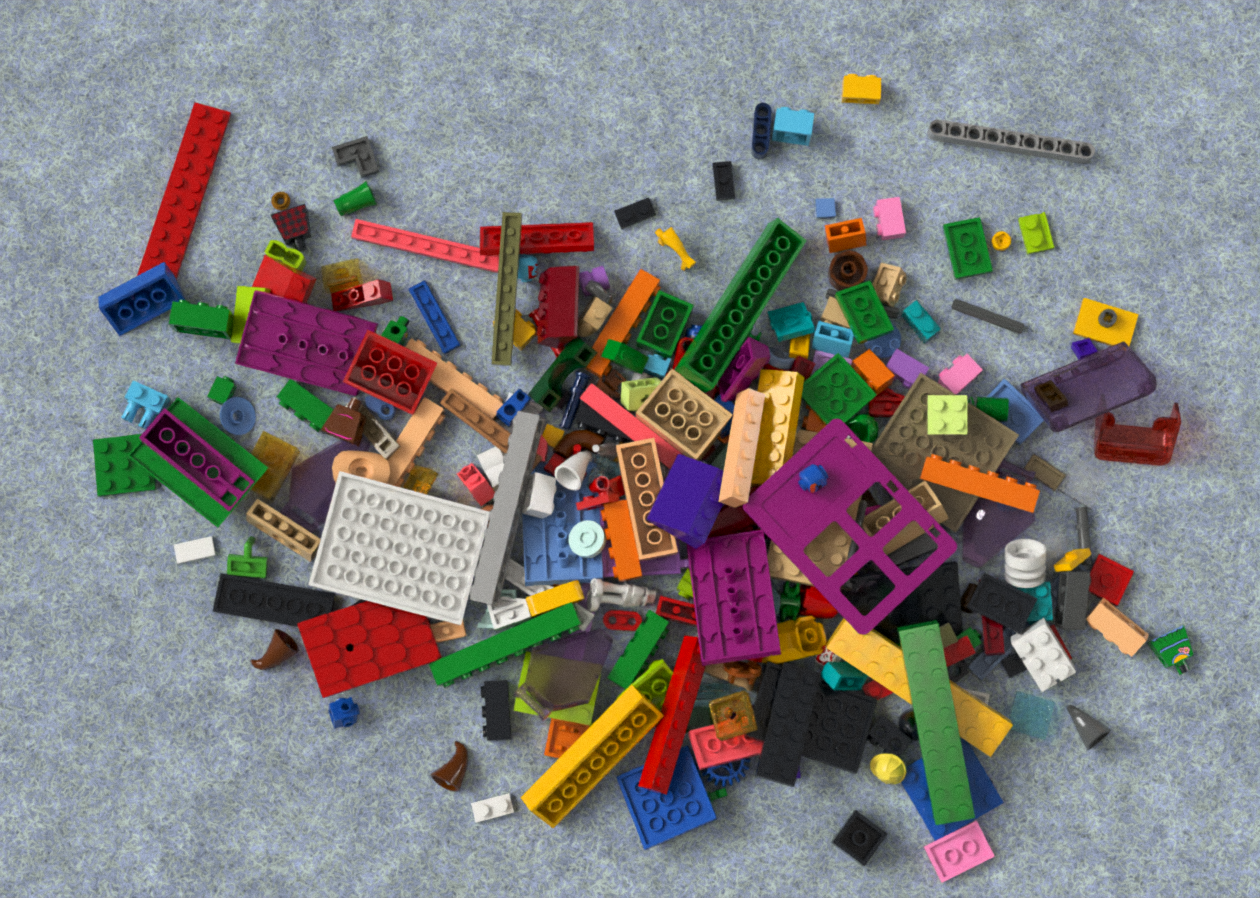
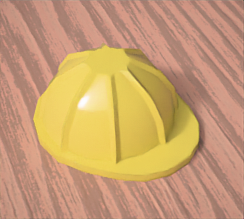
(888, 768)

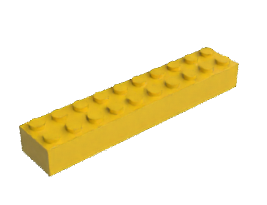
(884, 663)

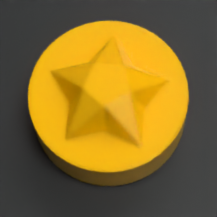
(1001, 241)

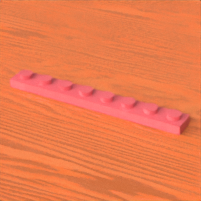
(423, 245)

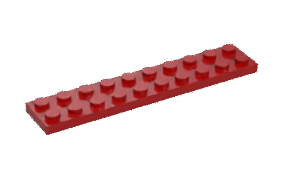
(186, 188)

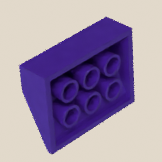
(688, 501)

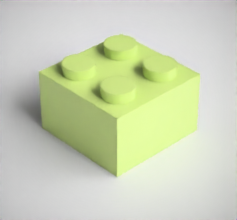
(947, 415)

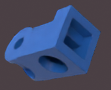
(509, 409)

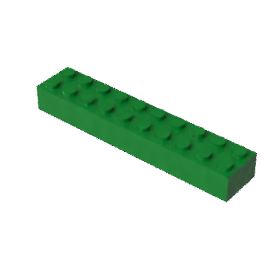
(740, 305)
(936, 722)

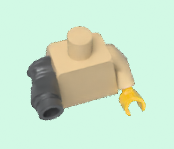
(595, 311)

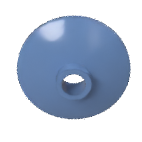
(245, 416)

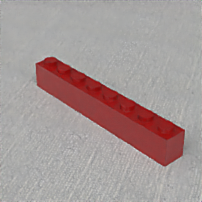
(677, 712)

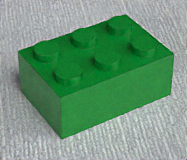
(201, 319)
(664, 325)

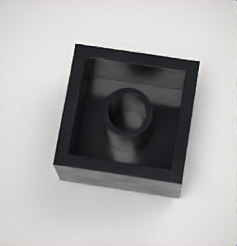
(859, 838)

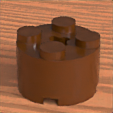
(843, 261)

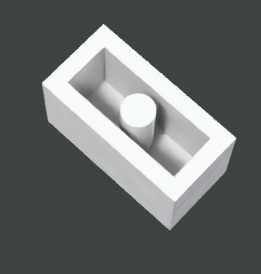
(540, 496)

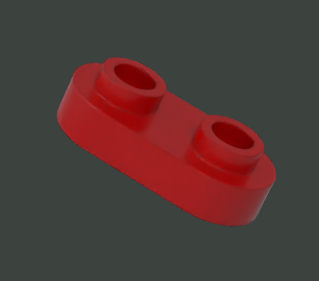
(622, 620)

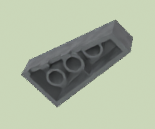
(912, 550)

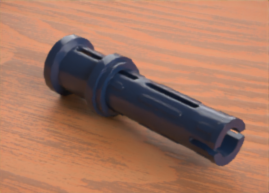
(577, 390)

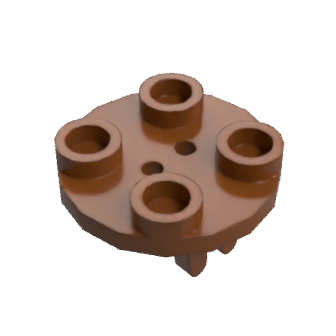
(743, 670)

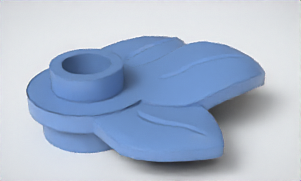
(377, 405)

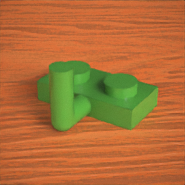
(247, 564)

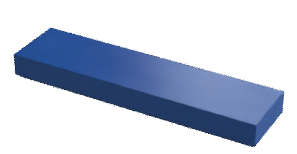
(434, 317)

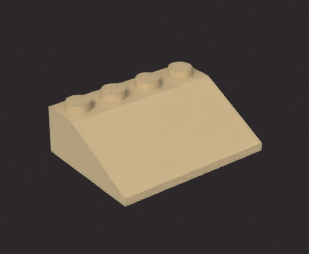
(683, 416)

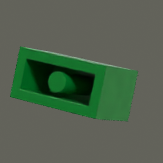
(625, 356)

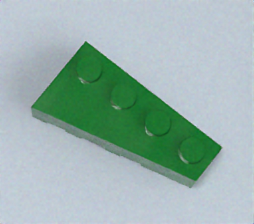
(638, 650)

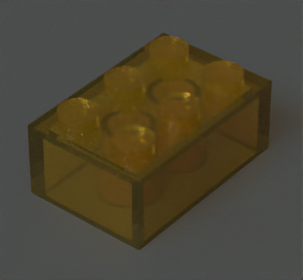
(279, 459)

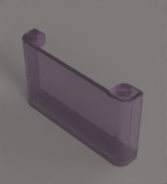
(1093, 386)

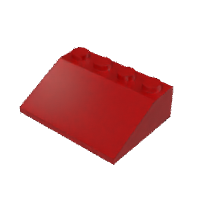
(284, 280)
(390, 372)

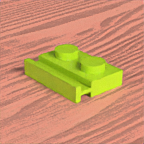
(1036, 233)

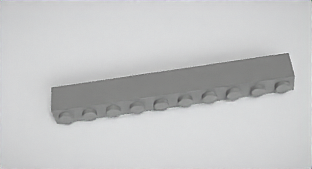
(507, 508)

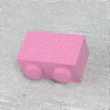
(890, 218)
(960, 374)

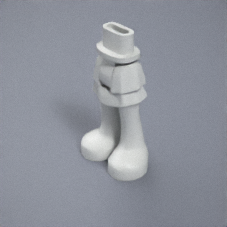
(630, 594)

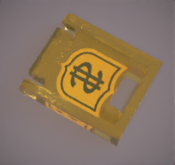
(415, 480)

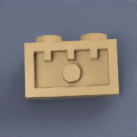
(889, 283)

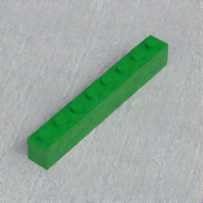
(505, 644)

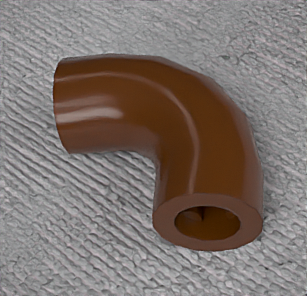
(584, 438)

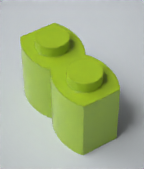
(286, 255)

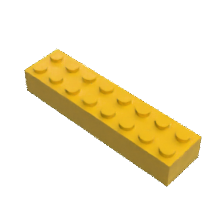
(592, 756)

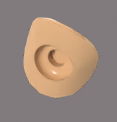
(362, 464)

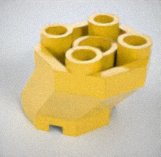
(798, 640)

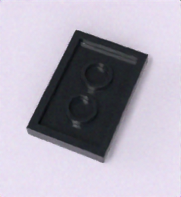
(1002, 603)

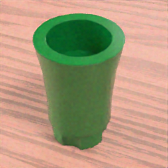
(355, 200)

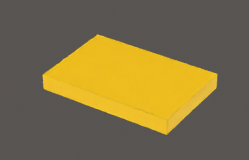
(1089, 327)

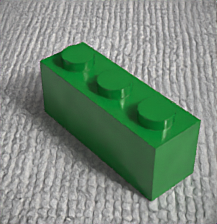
(304, 404)

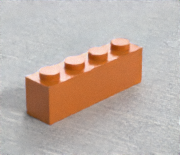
(622, 541)

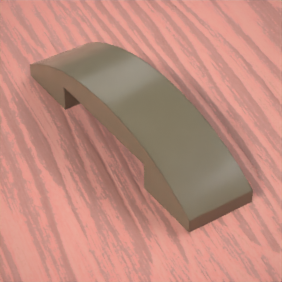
(378, 434)

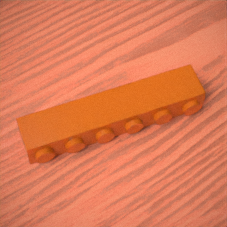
(624, 319)
(980, 484)

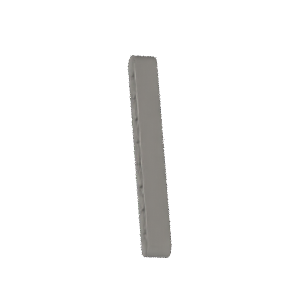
(1018, 137)

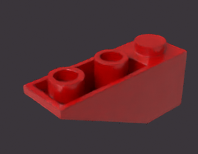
(363, 295)

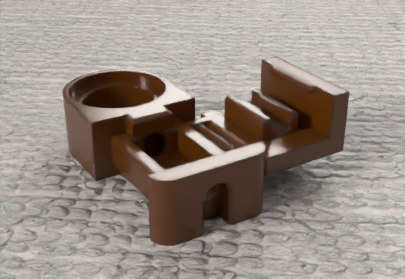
(611, 384)

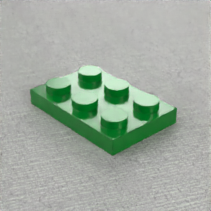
(967, 248)
(864, 312)

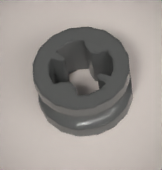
(1109, 312)

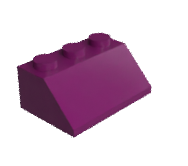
(743, 369)

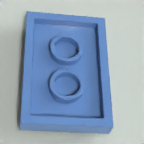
(1021, 414)

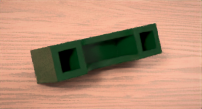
(548, 389)

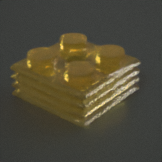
(722, 710)

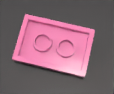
(958, 851)

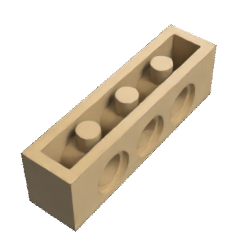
(283, 530)

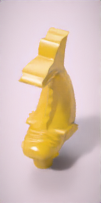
(672, 240)

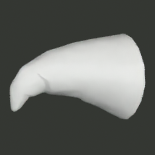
(572, 471)

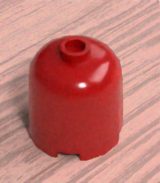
(815, 604)

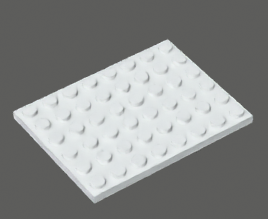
(399, 548)

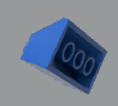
(140, 299)

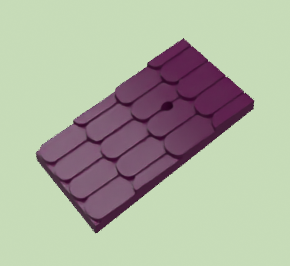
(291, 337)
(733, 598)

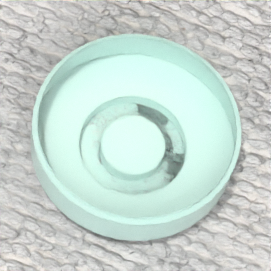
(587, 539)

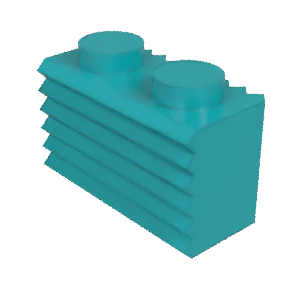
(920, 321)
(843, 676)

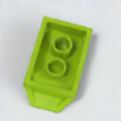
(654, 682)

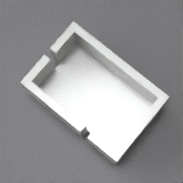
(1043, 654)

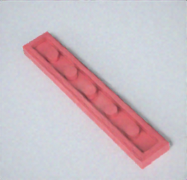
(627, 423)

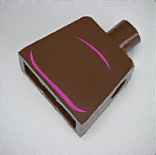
(346, 423)

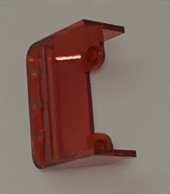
(1137, 443)

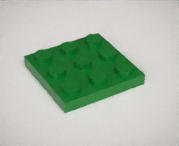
(836, 391)
(116, 471)

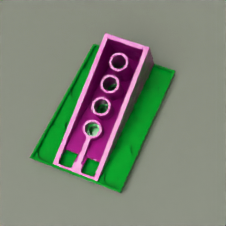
(212, 471)

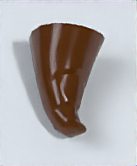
(277, 651)
(454, 770)

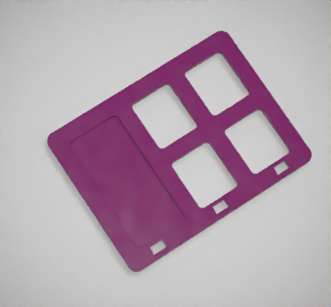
(798, 517)

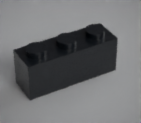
(496, 710)

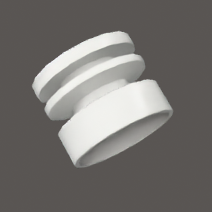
(1025, 563)

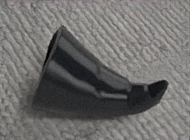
(907, 724)

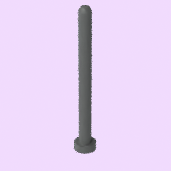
(853, 546)

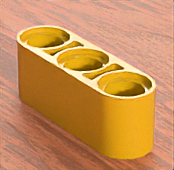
(555, 598)

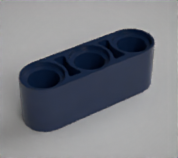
(761, 139)

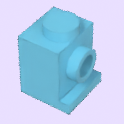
(657, 366)

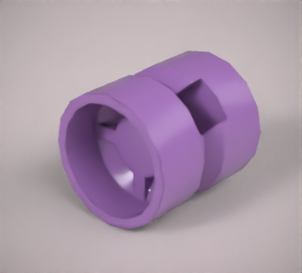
(598, 274)

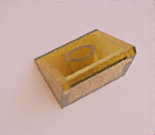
(341, 275)

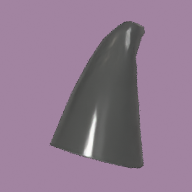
(1089, 728)

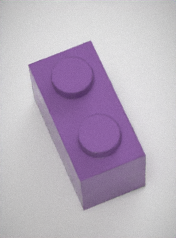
(905, 368)

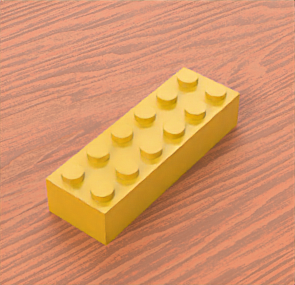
(778, 422)

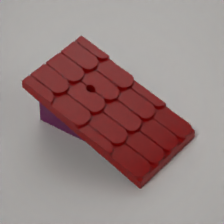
(383, 643)

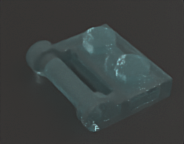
(711, 691)

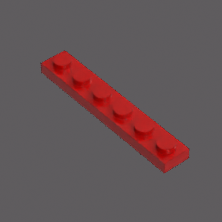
(953, 654)

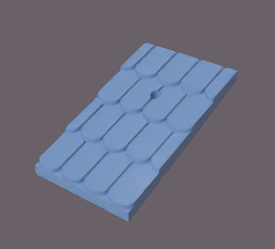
(546, 540)

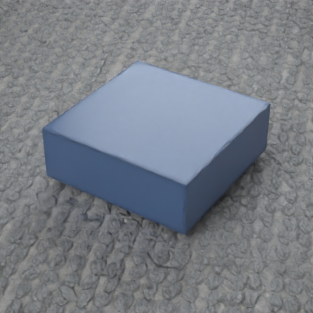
(825, 208)

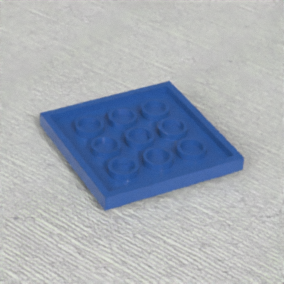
(982, 792)
(667, 816)

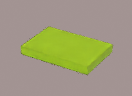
(242, 305)

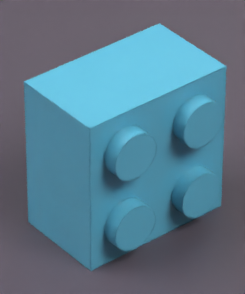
(792, 126)

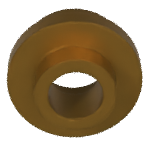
(276, 197)

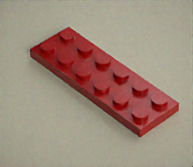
(542, 238)

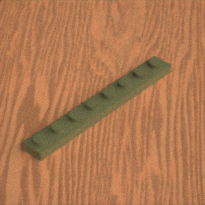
(506, 288)

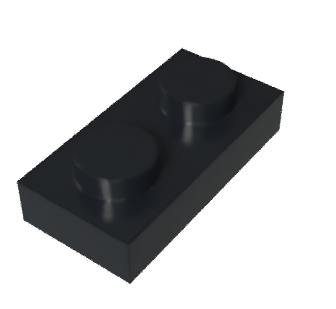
(723, 180)
(635, 213)

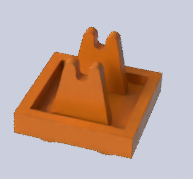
(562, 736)

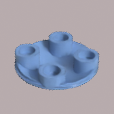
(885, 345)

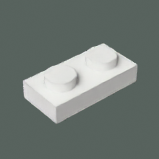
(492, 808)

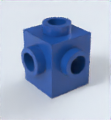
(343, 712)

